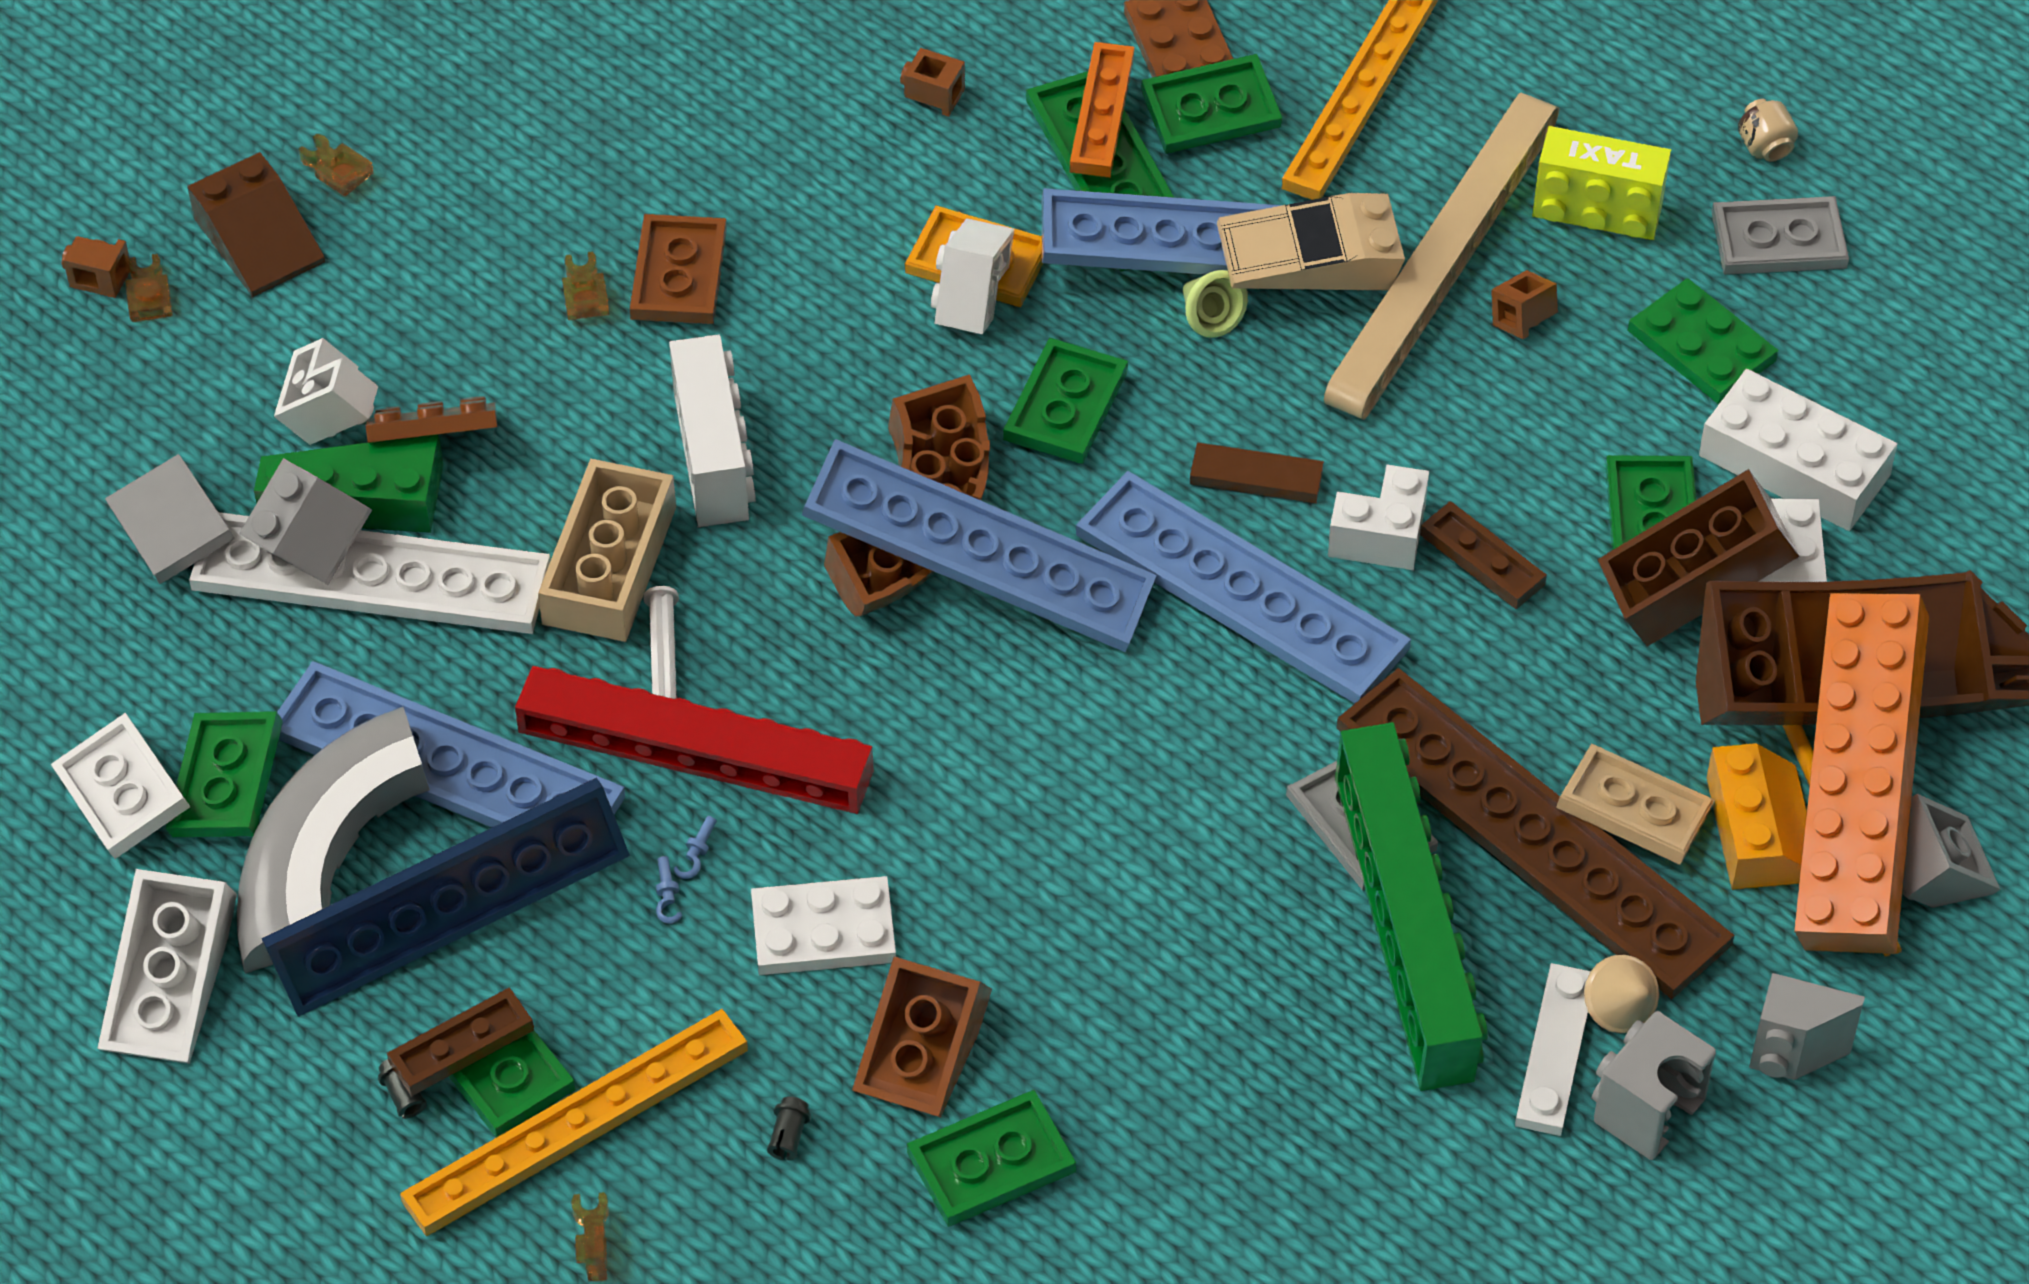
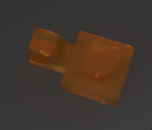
(592, 1245)

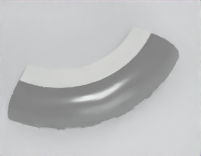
(318, 822)

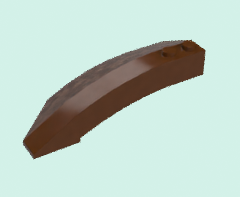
(1768, 643)

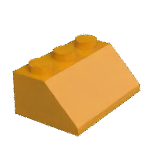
(1757, 815)

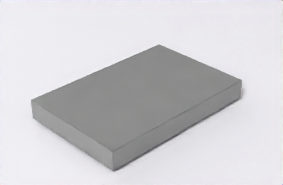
(1779, 235)
(169, 518)
(1321, 807)

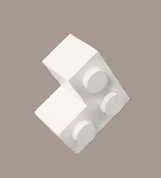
(970, 275)
(324, 393)
(1381, 528)

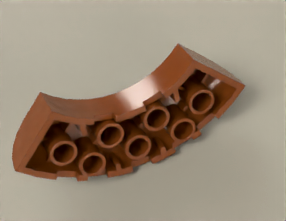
(938, 436)

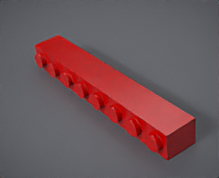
(695, 739)

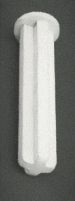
(661, 603)

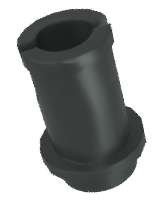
(405, 1104)
(787, 1131)

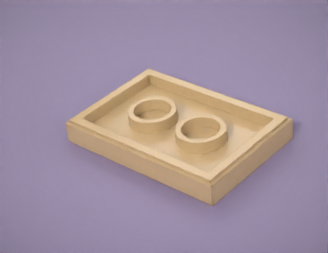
(1635, 803)

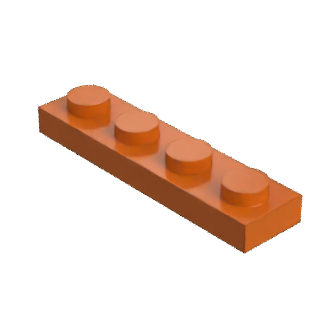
(1102, 109)

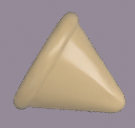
(1621, 993)

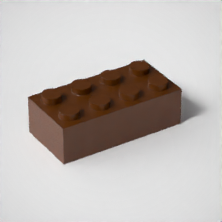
(1719, 537)

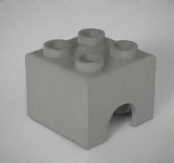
(1648, 1076)

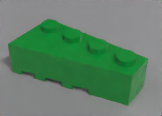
(389, 476)

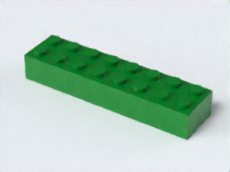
(1410, 907)

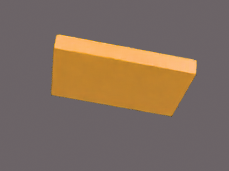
(1016, 281)

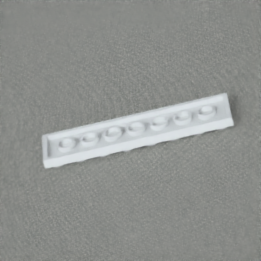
(389, 578)

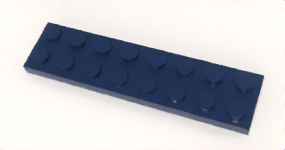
(446, 897)

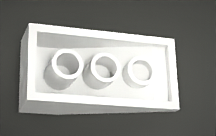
(166, 965)

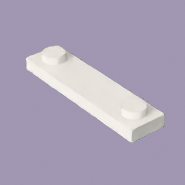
(1554, 1051)

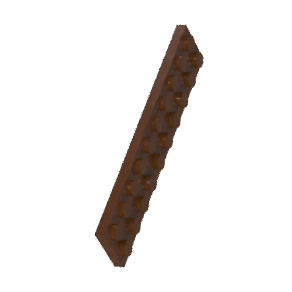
(1548, 848)

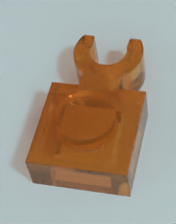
(338, 167)
(584, 289)
(148, 291)

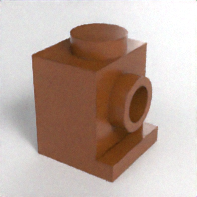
(934, 80)
(96, 265)
(1523, 303)

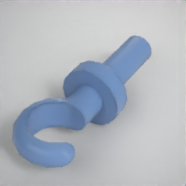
(697, 846)
(667, 889)

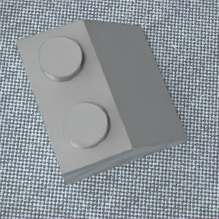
(305, 521)
(1944, 857)
(1803, 1027)

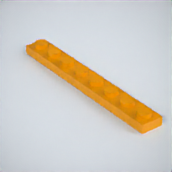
(1356, 97)
(573, 1122)

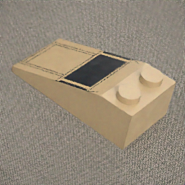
(1314, 244)

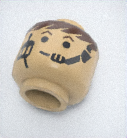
(1768, 130)

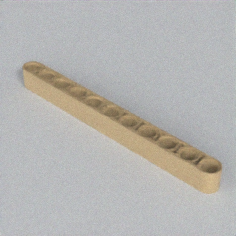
(1440, 257)

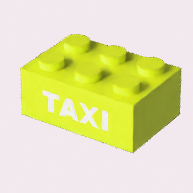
(1601, 183)

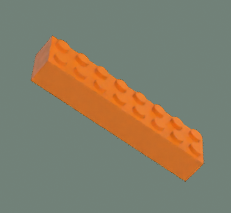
(1862, 773)

